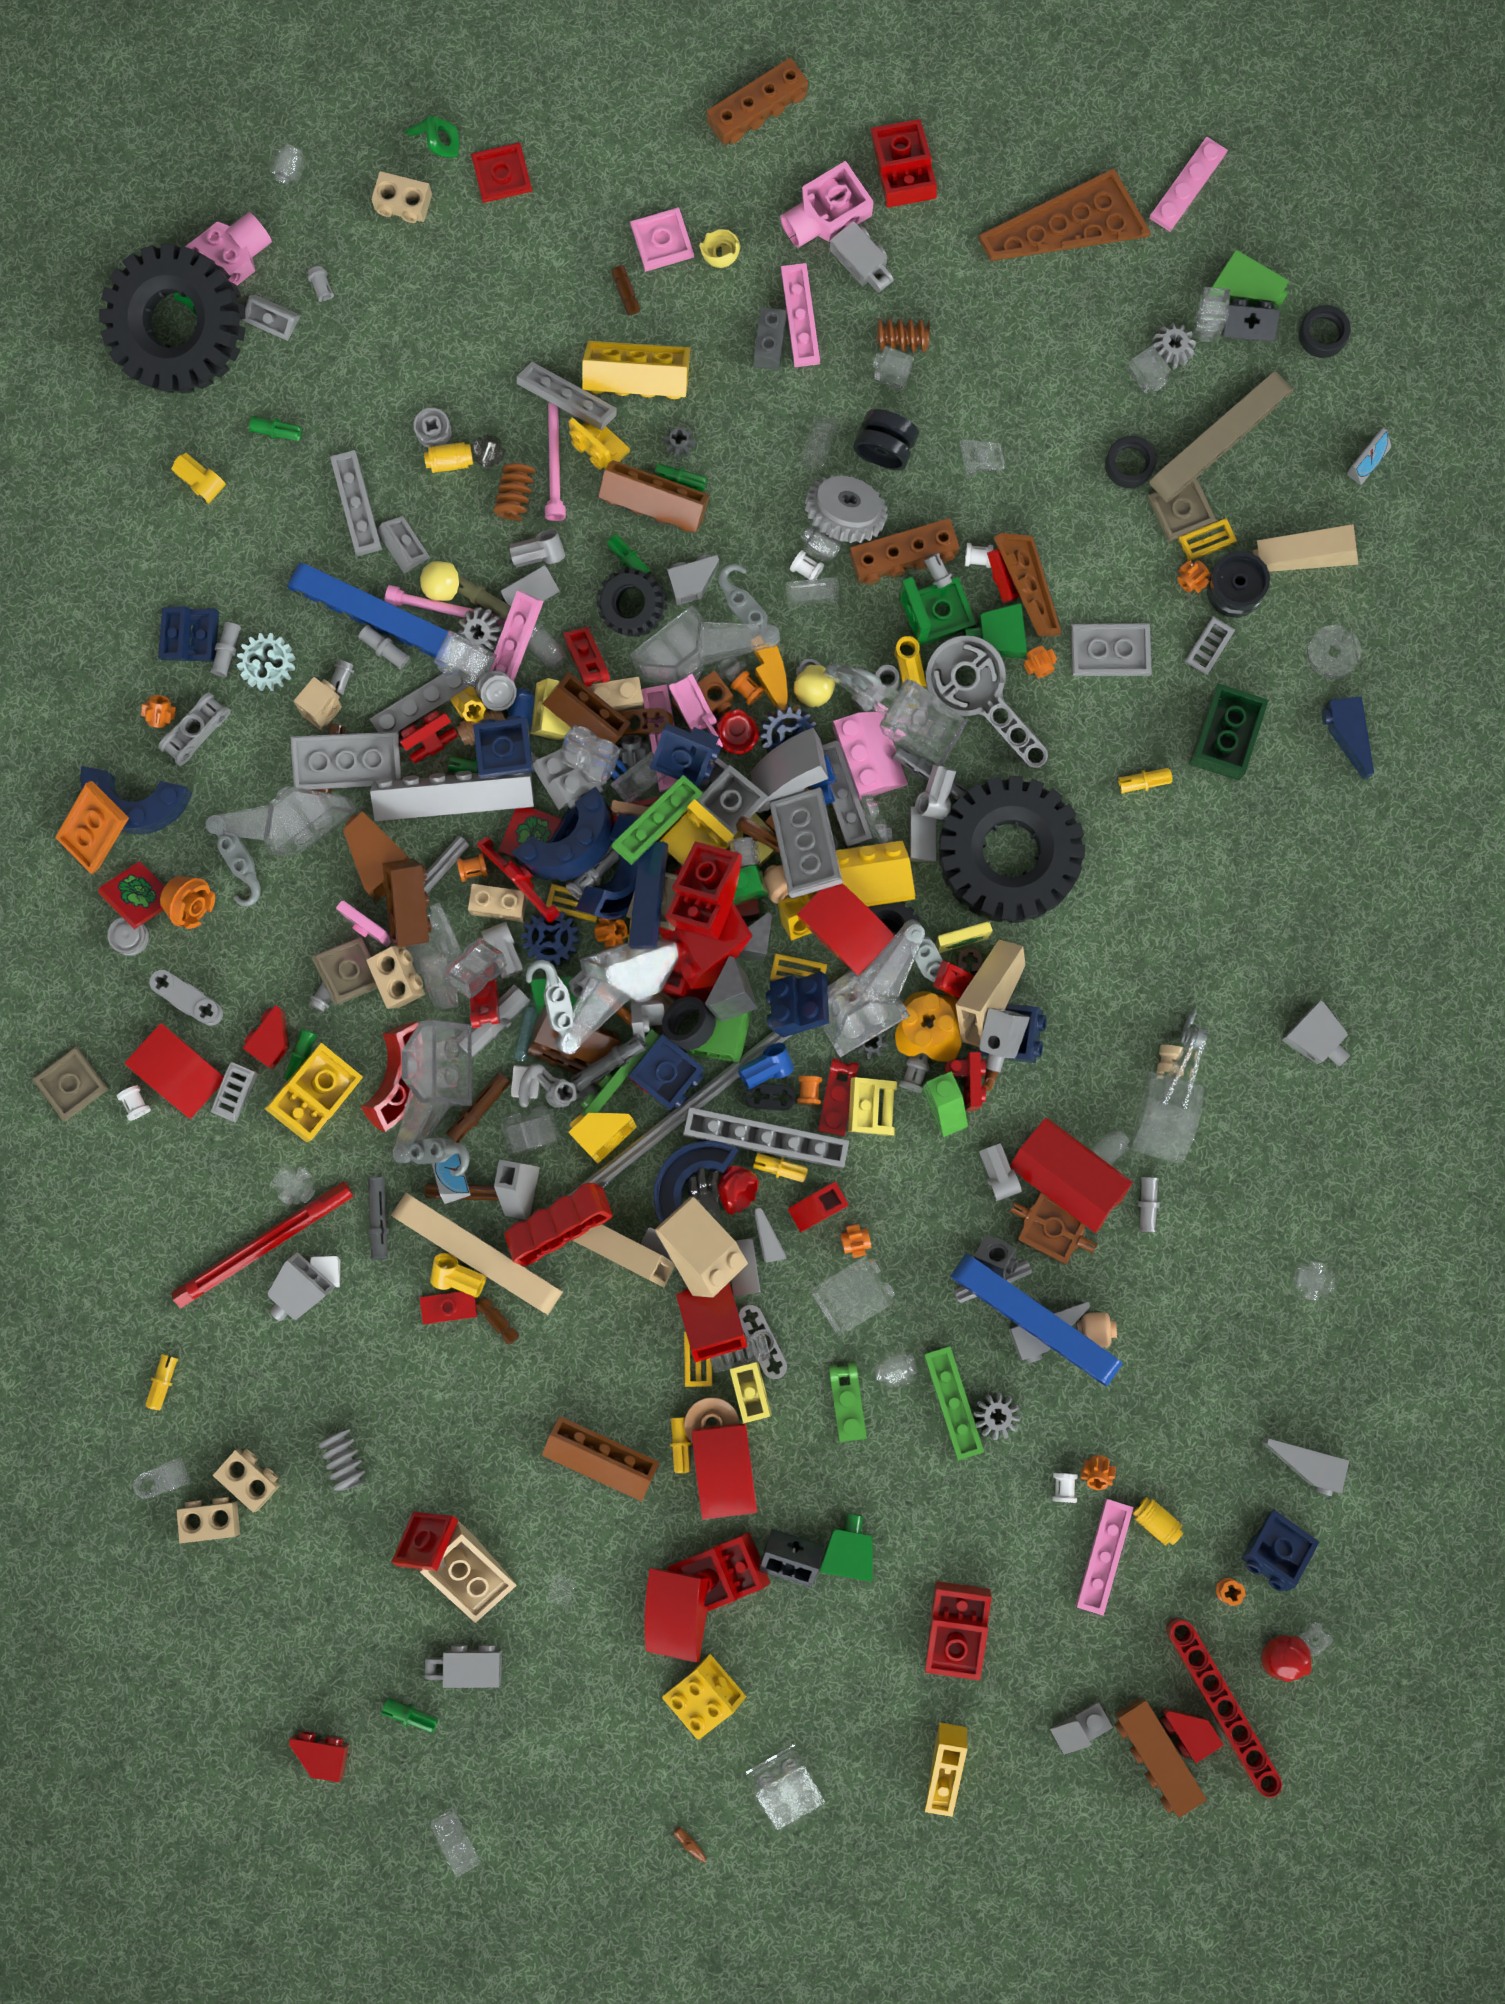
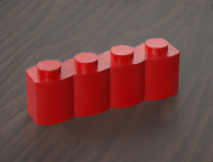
(558, 1224)

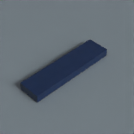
(648, 897)

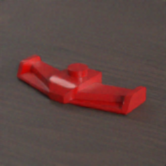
(520, 877)

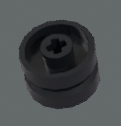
(886, 439)
(1242, 569)

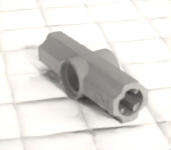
(509, 1007)

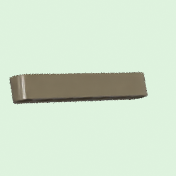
(1220, 436)

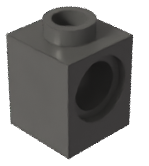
(993, 1248)

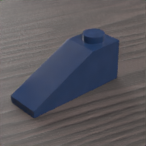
(1349, 729)

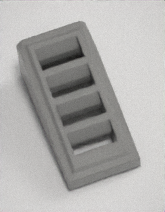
(1220, 626)
(242, 1097)
(769, 1243)

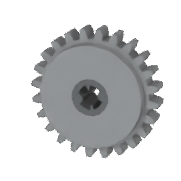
(846, 508)

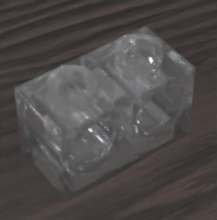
(1211, 313)

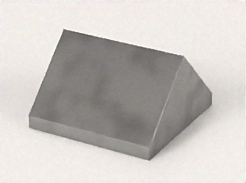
(757, 946)
(731, 993)

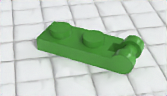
(847, 1403)

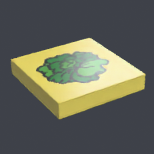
(963, 937)

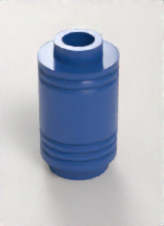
(523, 706)

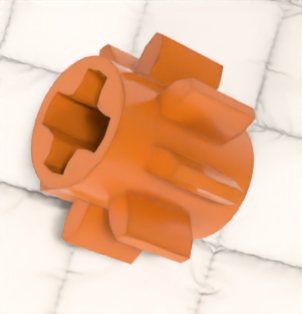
(1193, 576)
(1040, 662)
(158, 711)
(610, 931)
(855, 1240)
(1098, 1472)

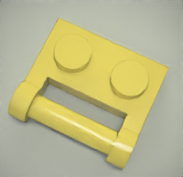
(865, 1106)

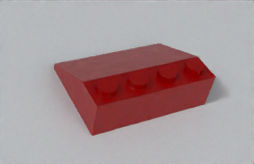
(704, 957)

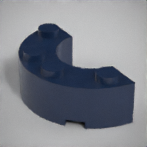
(149, 814)
(576, 852)
(614, 897)
(682, 1166)

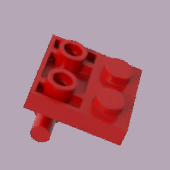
(426, 734)
(970, 1069)

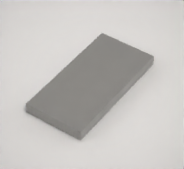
(344, 760)
(806, 843)

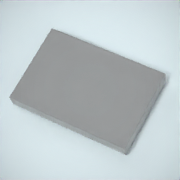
(1111, 649)

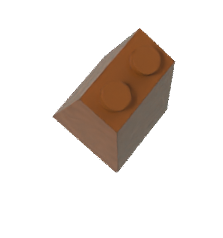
(370, 850)

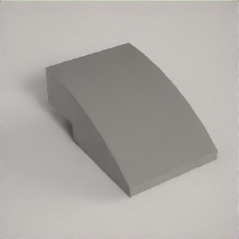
(790, 768)
(730, 795)

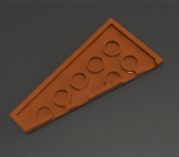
(1081, 217)

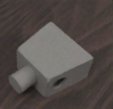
(1002, 1036)
(1318, 1036)
(297, 1288)

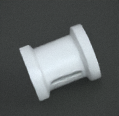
(977, 555)
(806, 566)
(133, 1102)
(1065, 1487)

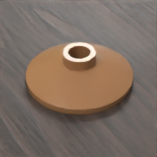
(706, 1408)

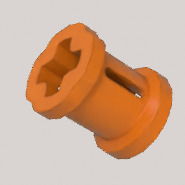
(747, 687)
(472, 867)
(809, 1090)
(1238, 1595)

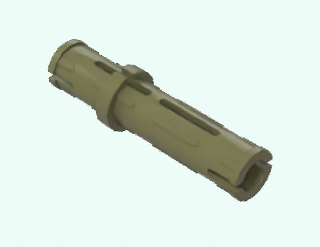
(479, 596)

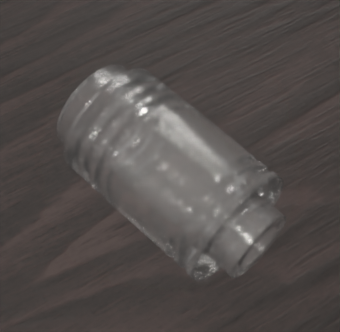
(546, 648)
(1111, 1146)

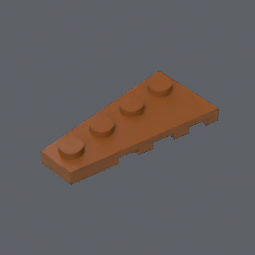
(1028, 576)

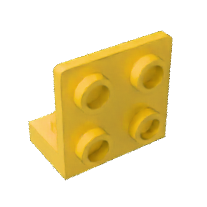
(600, 445)
(696, 826)
(704, 1697)

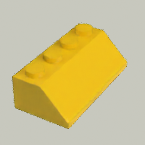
(636, 369)
(876, 873)
(601, 1132)

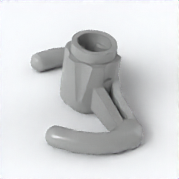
(558, 1094)

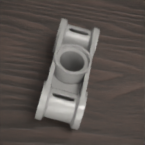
(199, 715)
(186, 997)

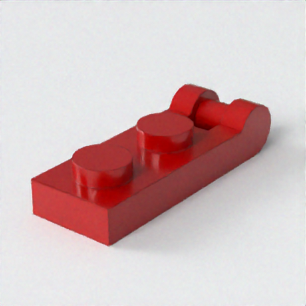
(586, 656)
(486, 1002)
(837, 1099)

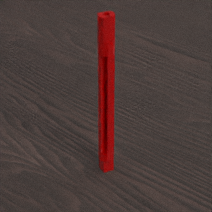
(262, 1244)

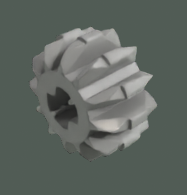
(1178, 337)
(488, 624)
(1003, 1409)

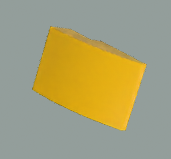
(314, 1093)

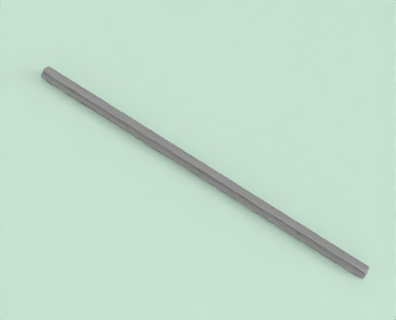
(679, 1115)

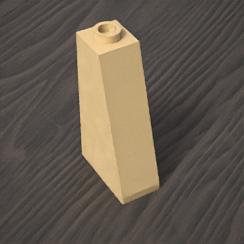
(1309, 549)
(989, 989)
(628, 1254)

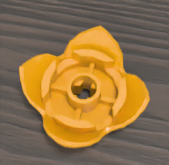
(939, 1042)

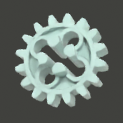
(279, 653)

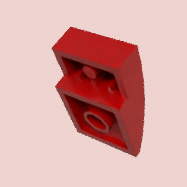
(904, 163)
(705, 890)
(846, 926)
(175, 1070)
(724, 1471)
(730, 1569)
(675, 1614)
(958, 1630)

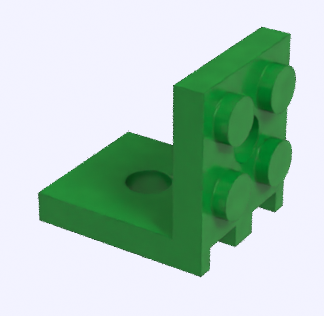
(921, 614)

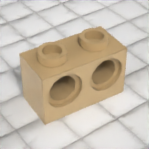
(404, 192)
(318, 703)
(497, 903)
(390, 980)
(243, 1486)
(209, 1526)

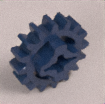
(778, 721)
(543, 929)

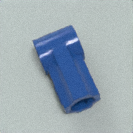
(773, 1063)

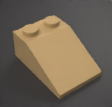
(700, 1249)
(470, 1575)

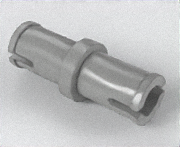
(383, 647)
(225, 649)
(1148, 1204)

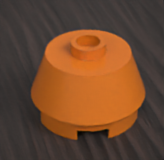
(187, 900)

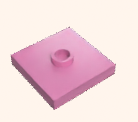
(662, 239)
(363, 924)

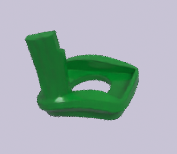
(434, 144)

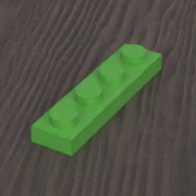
(656, 820)
(610, 1082)
(953, 1403)

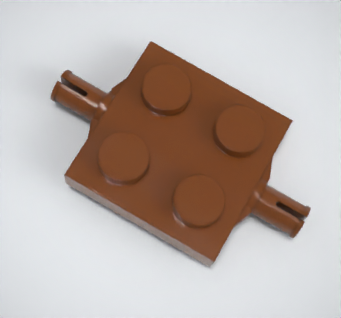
(1051, 1229)

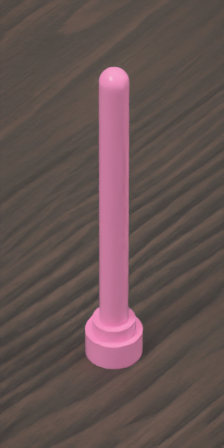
(554, 509)
(397, 597)

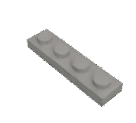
(566, 396)
(356, 503)
(418, 703)
(846, 804)

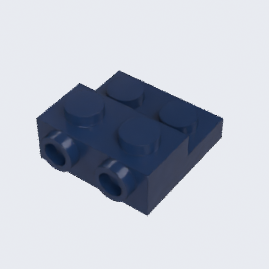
(503, 747)
(686, 754)
(798, 1004)
(1030, 1045)
(667, 1073)
(1279, 1552)

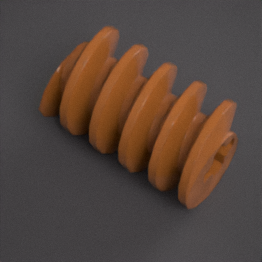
(903, 335)
(512, 491)

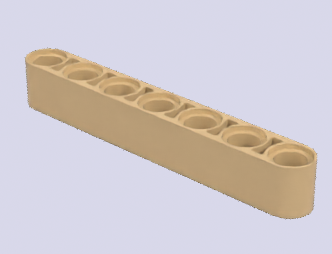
(476, 1253)

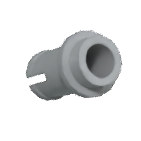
(317, 276)
(938, 571)
(341, 675)
(320, 999)

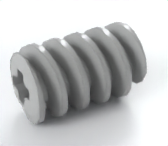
(342, 1461)

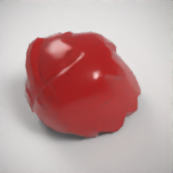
(737, 732)
(737, 1189)
(1286, 1658)

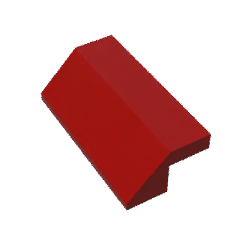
(1070, 1174)

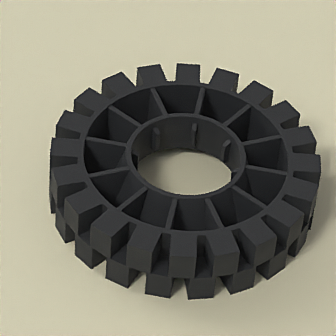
(131, 310)
(1024, 806)

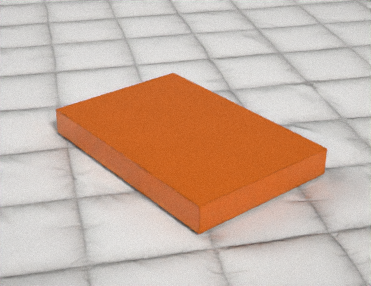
(91, 827)

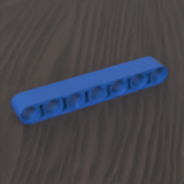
(367, 609)
(1036, 1320)

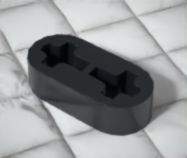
(769, 1104)

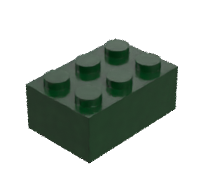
(1228, 732)

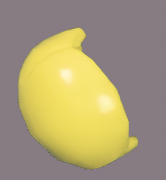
(729, 244)
(439, 581)
(813, 686)

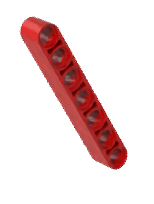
(1233, 1716)

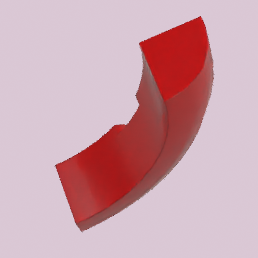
(390, 1100)

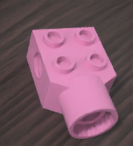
(828, 206)
(233, 245)

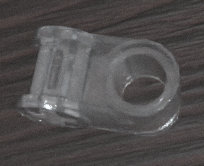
(748, 849)
(165, 1478)

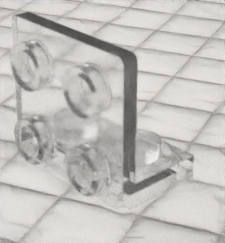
(441, 939)
(784, 1787)

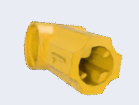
(202, 481)
(910, 666)
(469, 705)
(448, 1274)

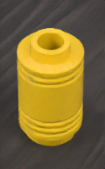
(448, 457)
(1158, 1521)

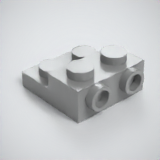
(563, 782)

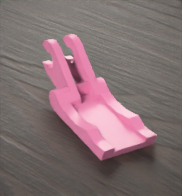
(693, 705)

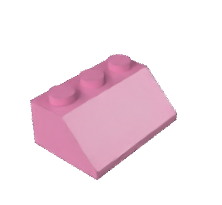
(868, 754)

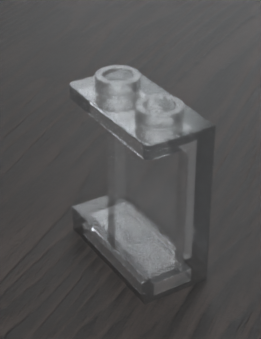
(853, 1295)

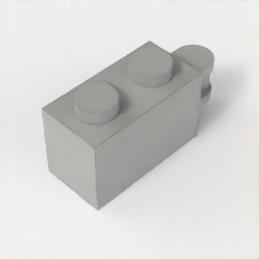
(861, 256)
(467, 1667)

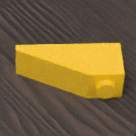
(946, 1769)

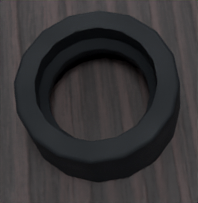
(1321, 350)
(1122, 479)
(677, 1012)

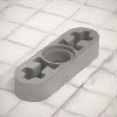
(777, 1357)

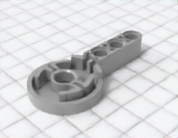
(983, 693)

